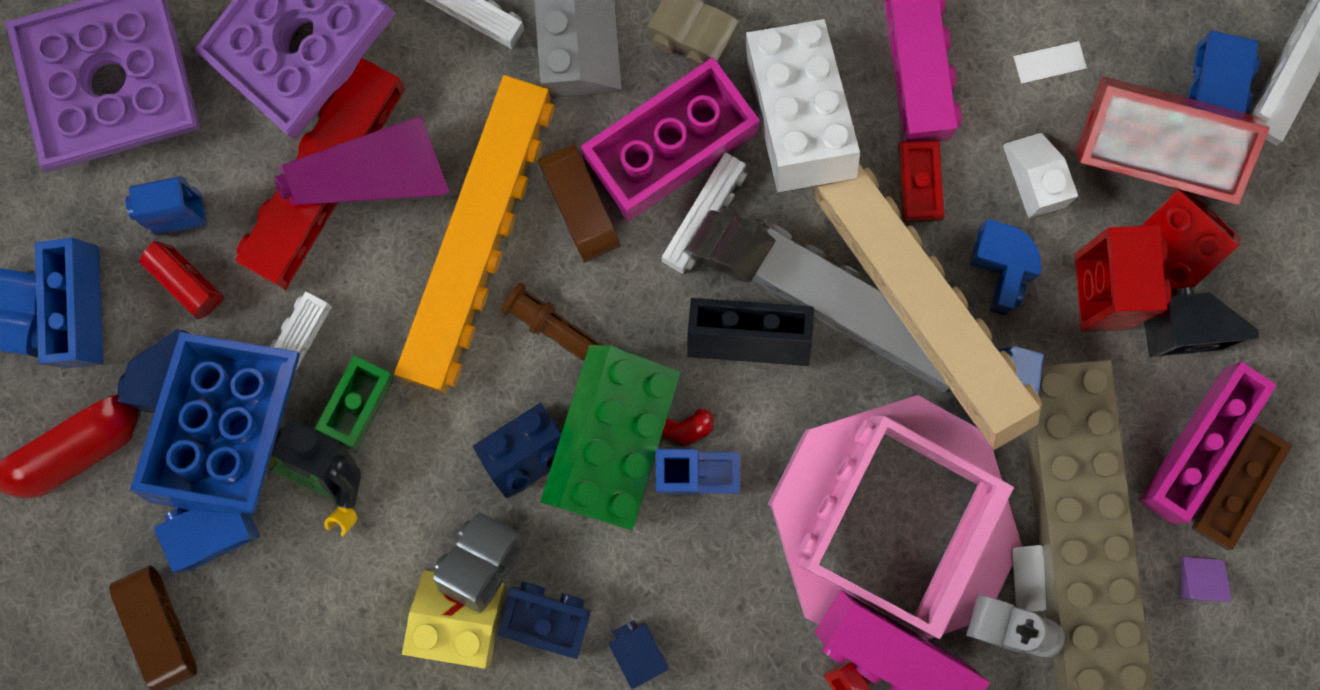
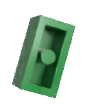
(355, 403)

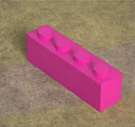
(922, 69)
(1207, 443)
(891, 650)

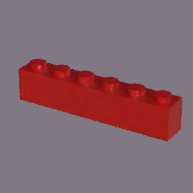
(289, 231)

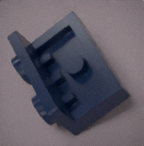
(520, 450)
(545, 621)

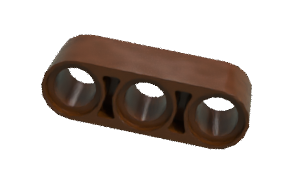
(579, 203)
(153, 629)

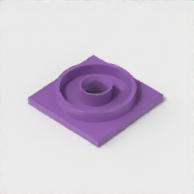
(254, 54)
(55, 66)

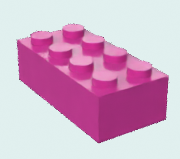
(670, 139)

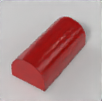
(181, 279)

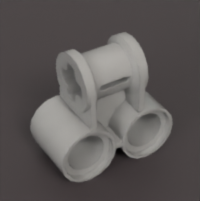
(1014, 628)

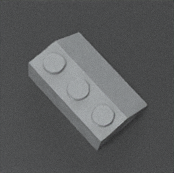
(577, 47)

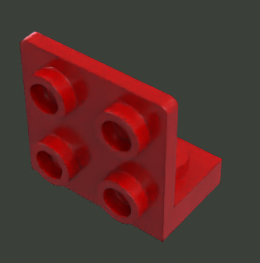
(1194, 238)

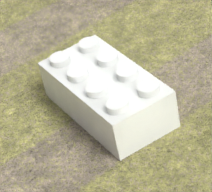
(802, 105)

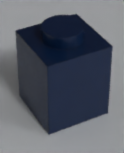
(637, 653)

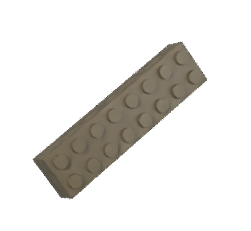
(1087, 531)

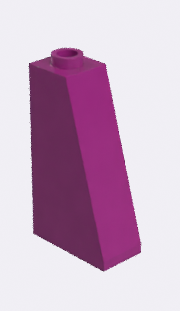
(372, 167)

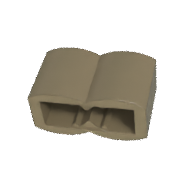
(693, 30)

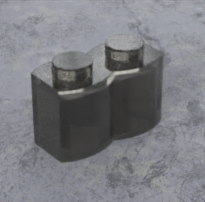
(730, 244)

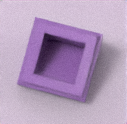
(1204, 580)

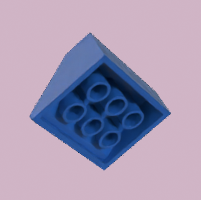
(215, 425)

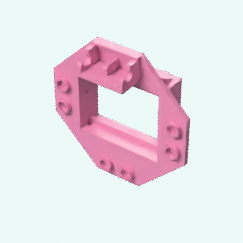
(825, 477)

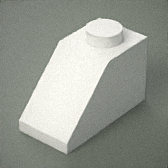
(1040, 175)

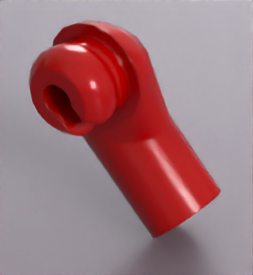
(690, 429)

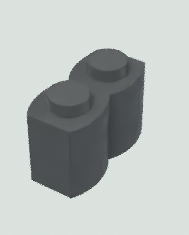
(478, 562)

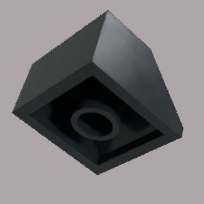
(1196, 325)

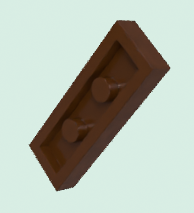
(1241, 487)

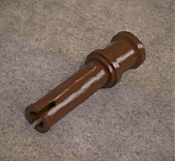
(543, 319)

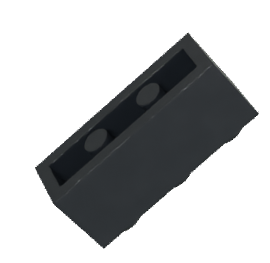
(750, 331)

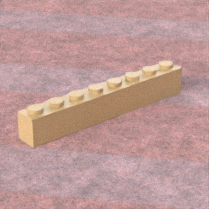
(930, 308)

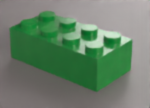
(610, 436)

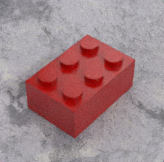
(1121, 278)

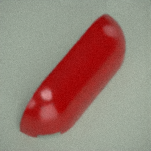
(68, 449)

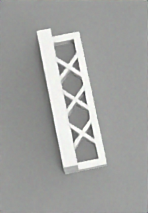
(1291, 76)

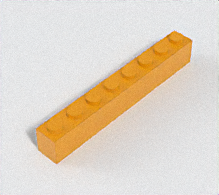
(474, 235)

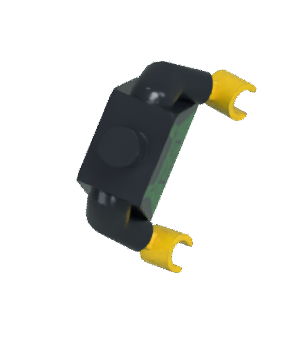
(321, 466)

